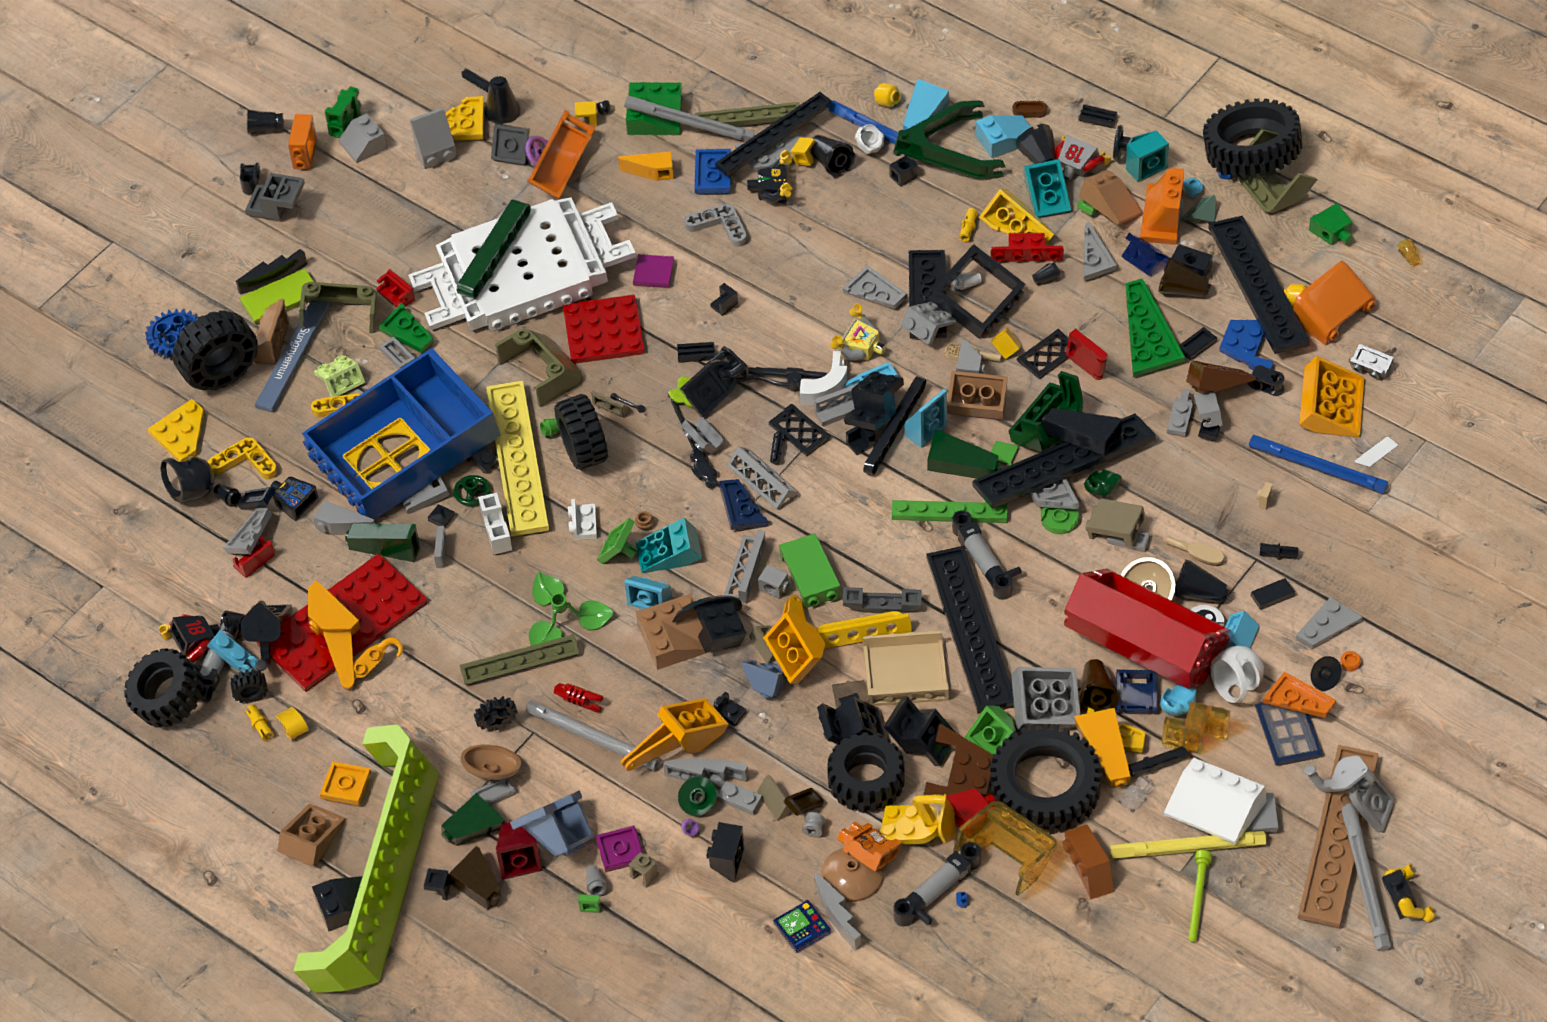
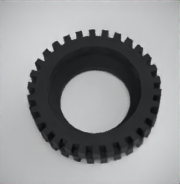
(1247, 119)
(1047, 811)

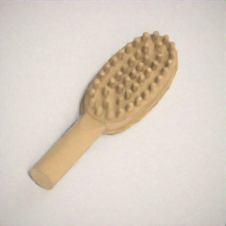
(952, 352)
(1199, 551)

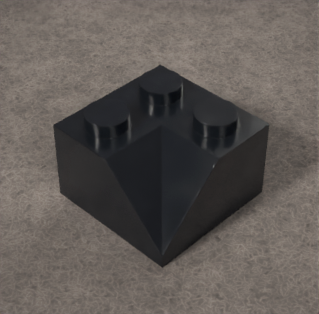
(726, 850)

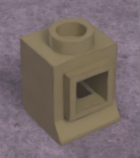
(646, 866)

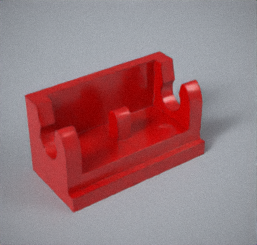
(395, 289)
(257, 558)

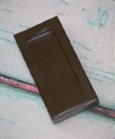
(803, 801)

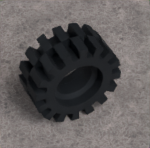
(248, 686)

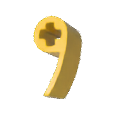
(292, 723)

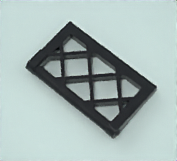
(1030, 365)
(815, 442)

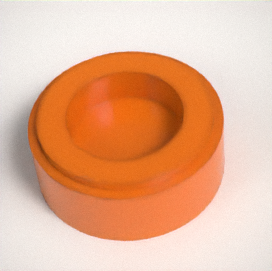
(1350, 661)

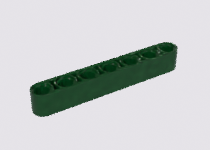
(493, 249)

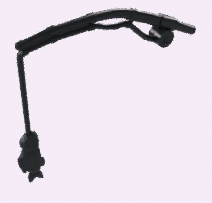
(701, 467)

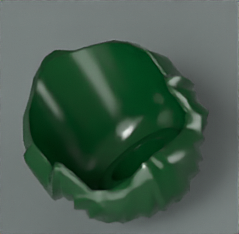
(1102, 483)

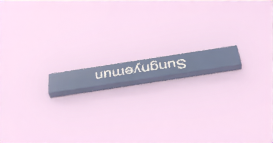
(291, 356)

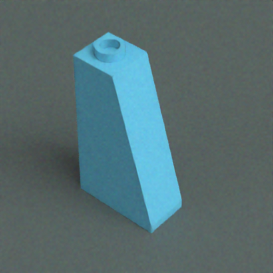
(925, 102)

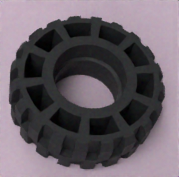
(215, 350)

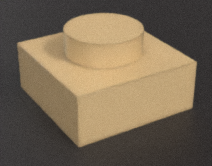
(1264, 495)

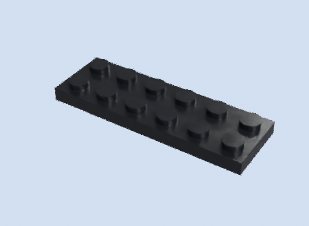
(925, 271)

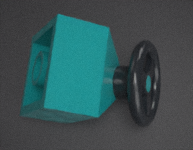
(1145, 153)

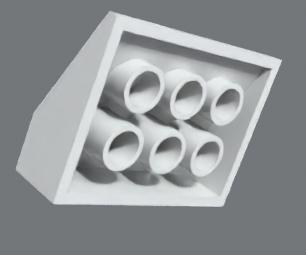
(1215, 800)

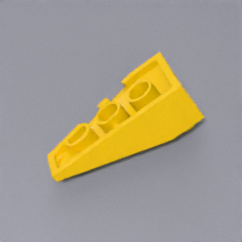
(1011, 215)

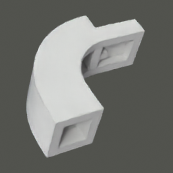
(832, 382)

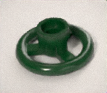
(472, 487)

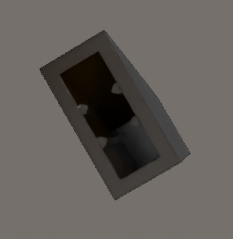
(476, 879)

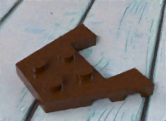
(969, 766)

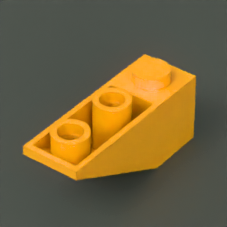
(651, 166)

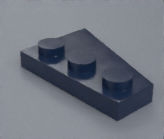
(739, 507)

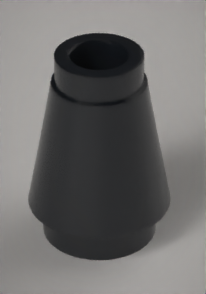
(1046, 273)
(227, 494)

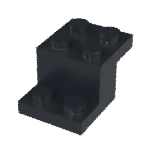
(874, 401)
(850, 719)
(917, 730)

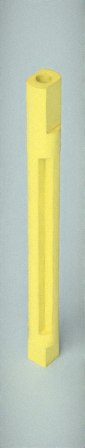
(1182, 845)

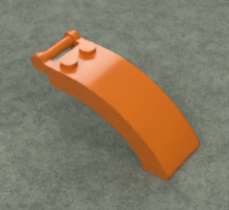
(560, 155)

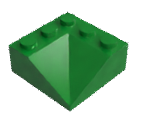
(662, 93)

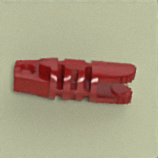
(578, 696)

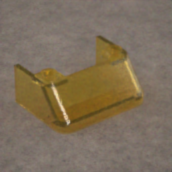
(1012, 835)

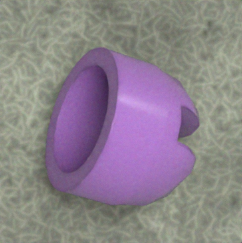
(692, 828)

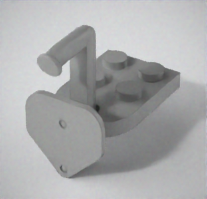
(1364, 789)

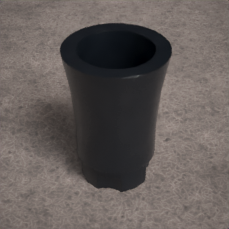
(264, 121)

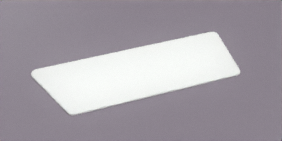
(1377, 452)

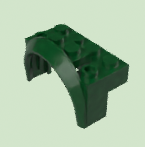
(1029, 429)

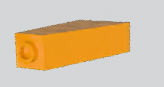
(1103, 734)

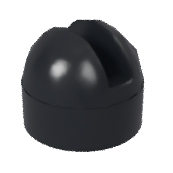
(603, 106)

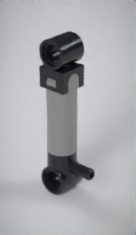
(970, 537)
(213, 663)
(955, 869)

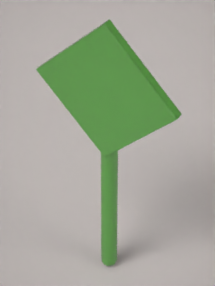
(1005, 451)

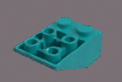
(669, 547)

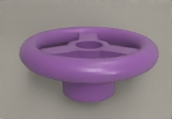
(534, 154)

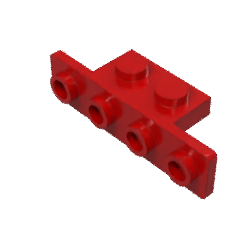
(1027, 248)

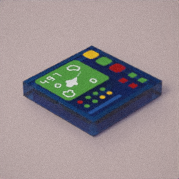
(802, 926)

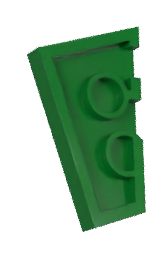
(406, 329)

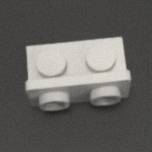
(583, 521)

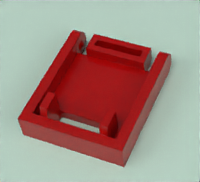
(1086, 354)

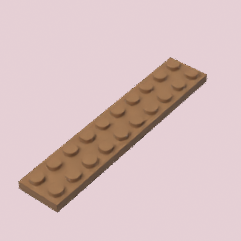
(1332, 854)

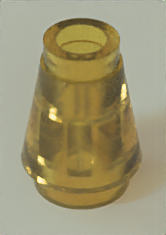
(1408, 251)

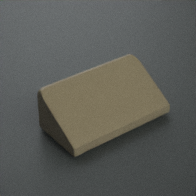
(609, 404)
(757, 638)
(773, 798)

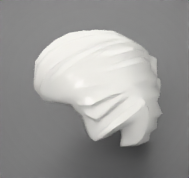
(869, 139)

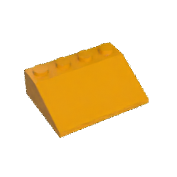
(1331, 399)

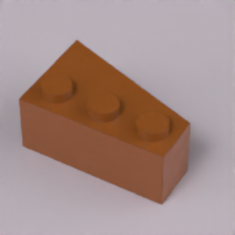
(1089, 861)

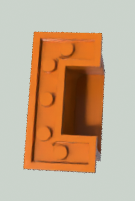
(1162, 208)

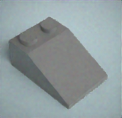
(433, 138)

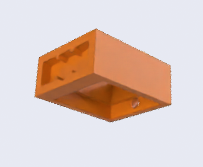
(302, 141)

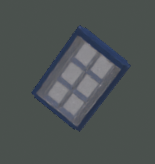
(1288, 734)

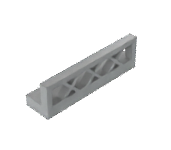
(834, 409)
(767, 474)
(749, 569)

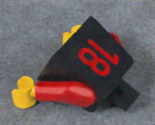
(190, 634)

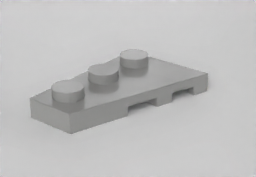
(875, 288)
(249, 533)
(1327, 622)

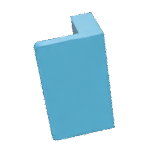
(1242, 629)

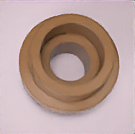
(644, 516)

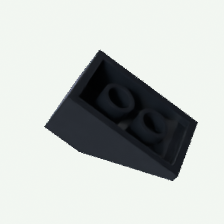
(337, 900)

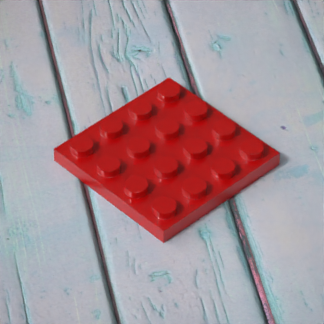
(603, 329)

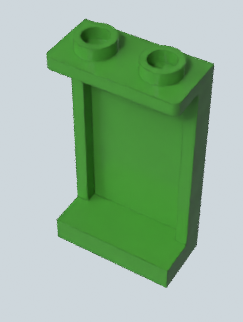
(810, 570)

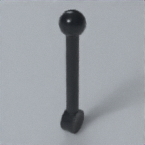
(640, 408)

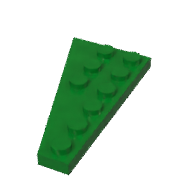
(1149, 334)

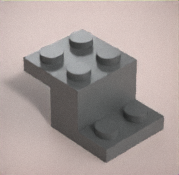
(273, 197)

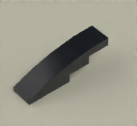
(268, 273)

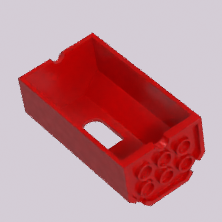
(1145, 626)

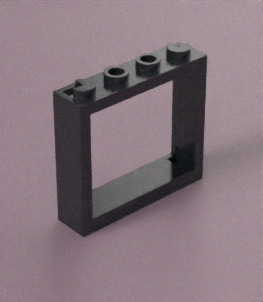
(960, 314)

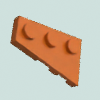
(1298, 696)

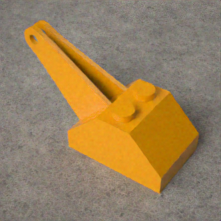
(795, 642)
(683, 725)

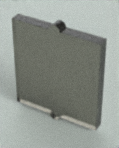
(844, 689)

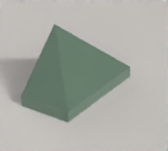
(1202, 211)

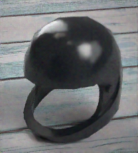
(194, 476)

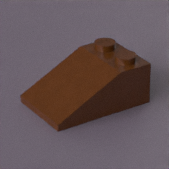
(1214, 377)

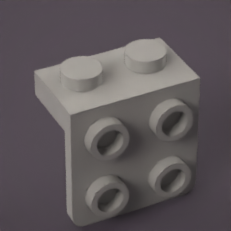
(925, 320)

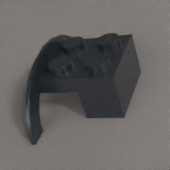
(719, 621)

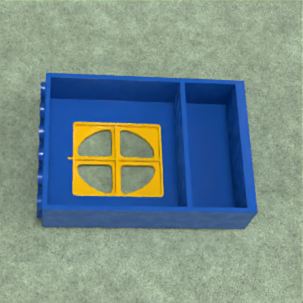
(416, 401)

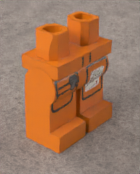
(868, 845)

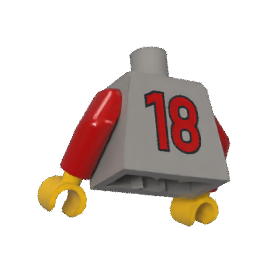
(1079, 156)

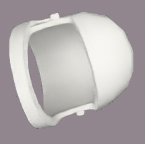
(1236, 667)

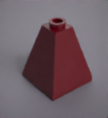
(517, 852)

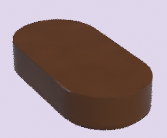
(1029, 109)

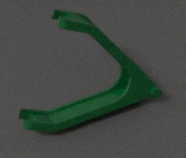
(915, 145)

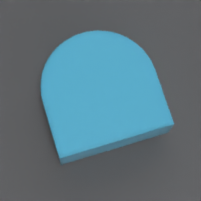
(1193, 187)

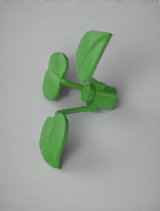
(551, 590)

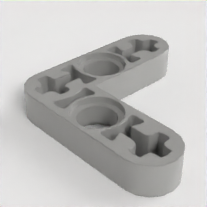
(724, 219)

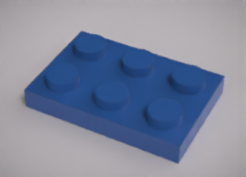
(707, 177)

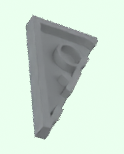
(1096, 257)

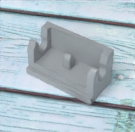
(1208, 408)

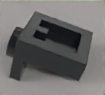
(728, 709)

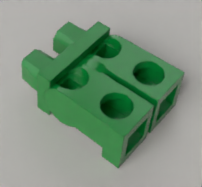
(343, 112)

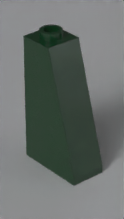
(959, 457)
(388, 540)

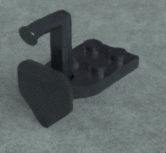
(714, 381)
(264, 625)

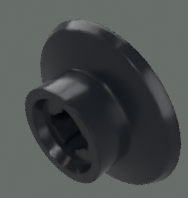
(1331, 676)

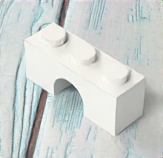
(494, 523)

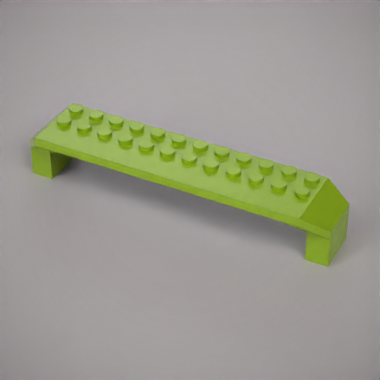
(362, 950)

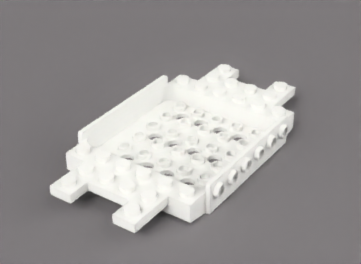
(583, 247)

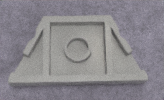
(771, 155)
(1055, 496)

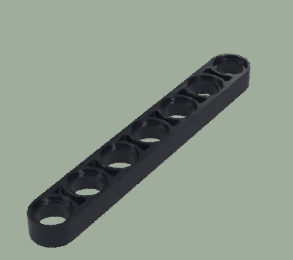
(894, 426)

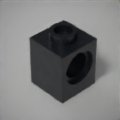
(903, 170)

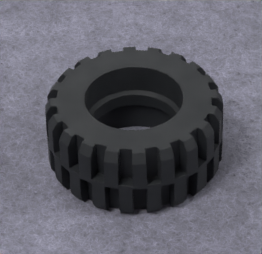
(581, 431)
(178, 699)
(866, 750)

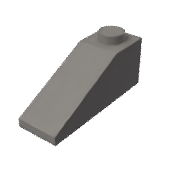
(336, 519)

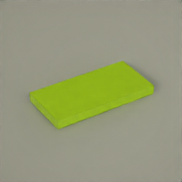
(287, 288)

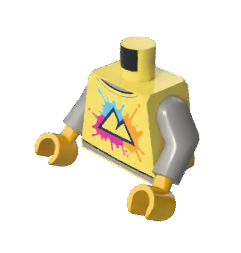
(860, 339)

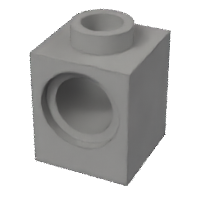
(773, 581)

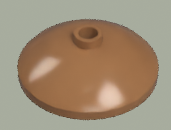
(490, 762)
(852, 883)

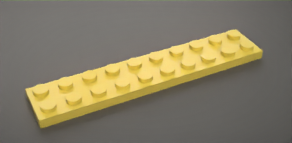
(517, 459)

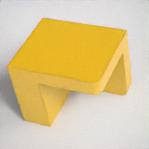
(587, 109)
(801, 153)
(1006, 343)

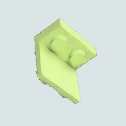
(340, 375)

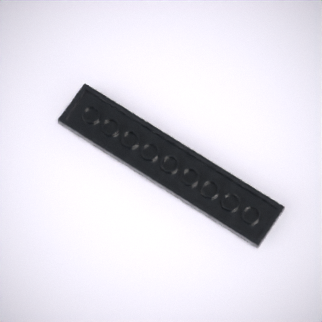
(1259, 284)
(1056, 465)
(970, 628)

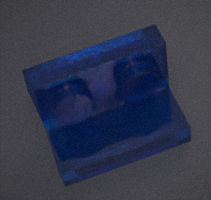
(1143, 254)

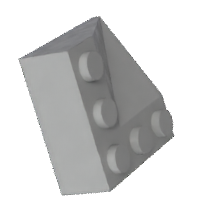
(1045, 697)

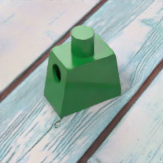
(1332, 225)

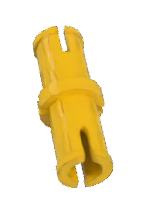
(968, 225)
(259, 722)

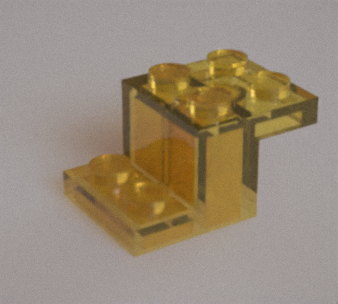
(1199, 723)

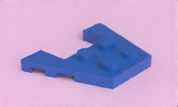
(1243, 342)

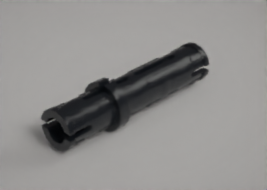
(1149, 764)

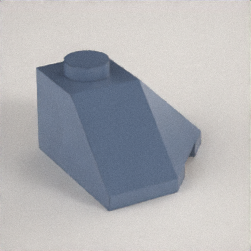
(765, 678)

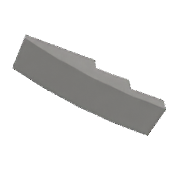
(705, 767)
(834, 906)

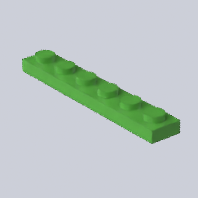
(944, 511)

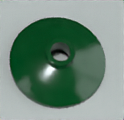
(691, 790)

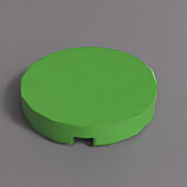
(1059, 520)

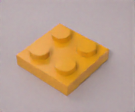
(345, 783)

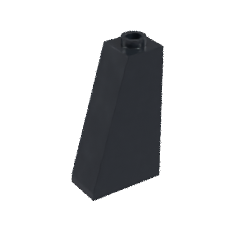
(1083, 429)

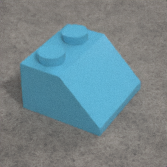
(645, 592)

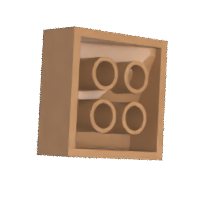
(667, 640)

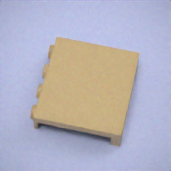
(904, 667)

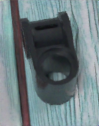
(249, 177)
(1266, 380)

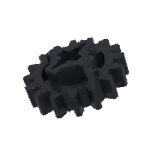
(495, 713)

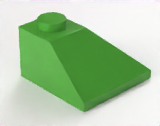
(991, 728)

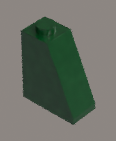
(471, 821)

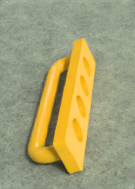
(861, 625)

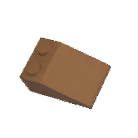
(1110, 197)
(309, 834)

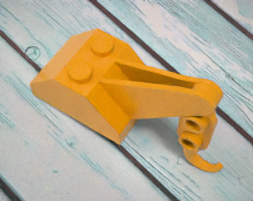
(338, 625)

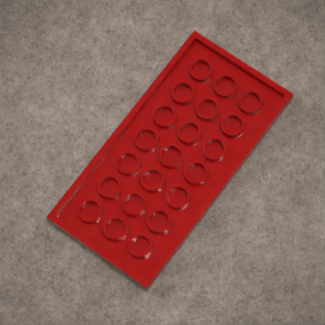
(372, 594)

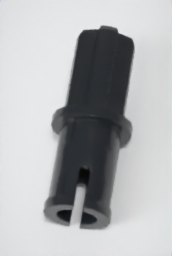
(1277, 550)

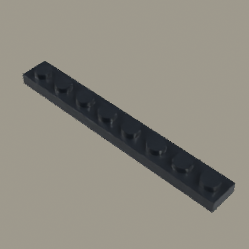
(773, 134)

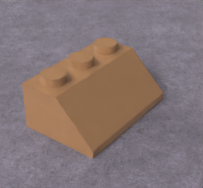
(271, 333)
(977, 395)

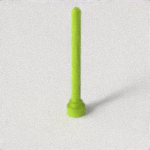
(1203, 860)

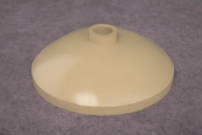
(1153, 573)

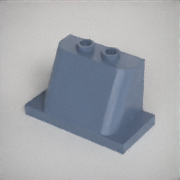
(559, 825)

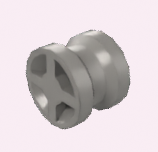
(813, 824)

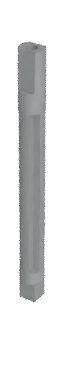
(688, 119)
(584, 731)
(1365, 877)

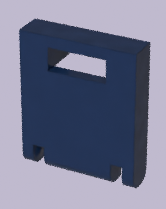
(1136, 697)

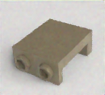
(1116, 520)

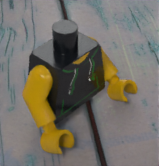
(1402, 896)

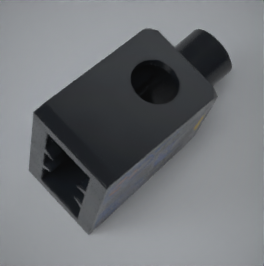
(294, 496)

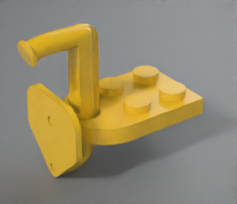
(920, 821)

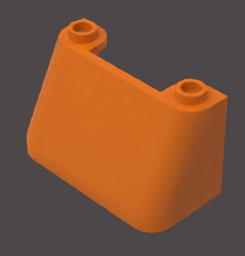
(1331, 302)

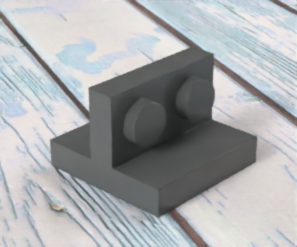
(510, 143)

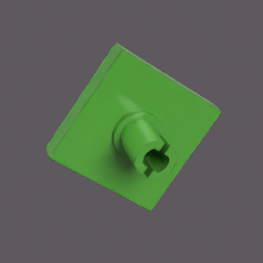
(617, 542)

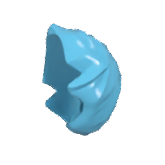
(1178, 700)

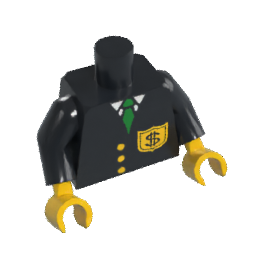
(772, 181)

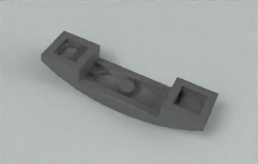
(881, 602)

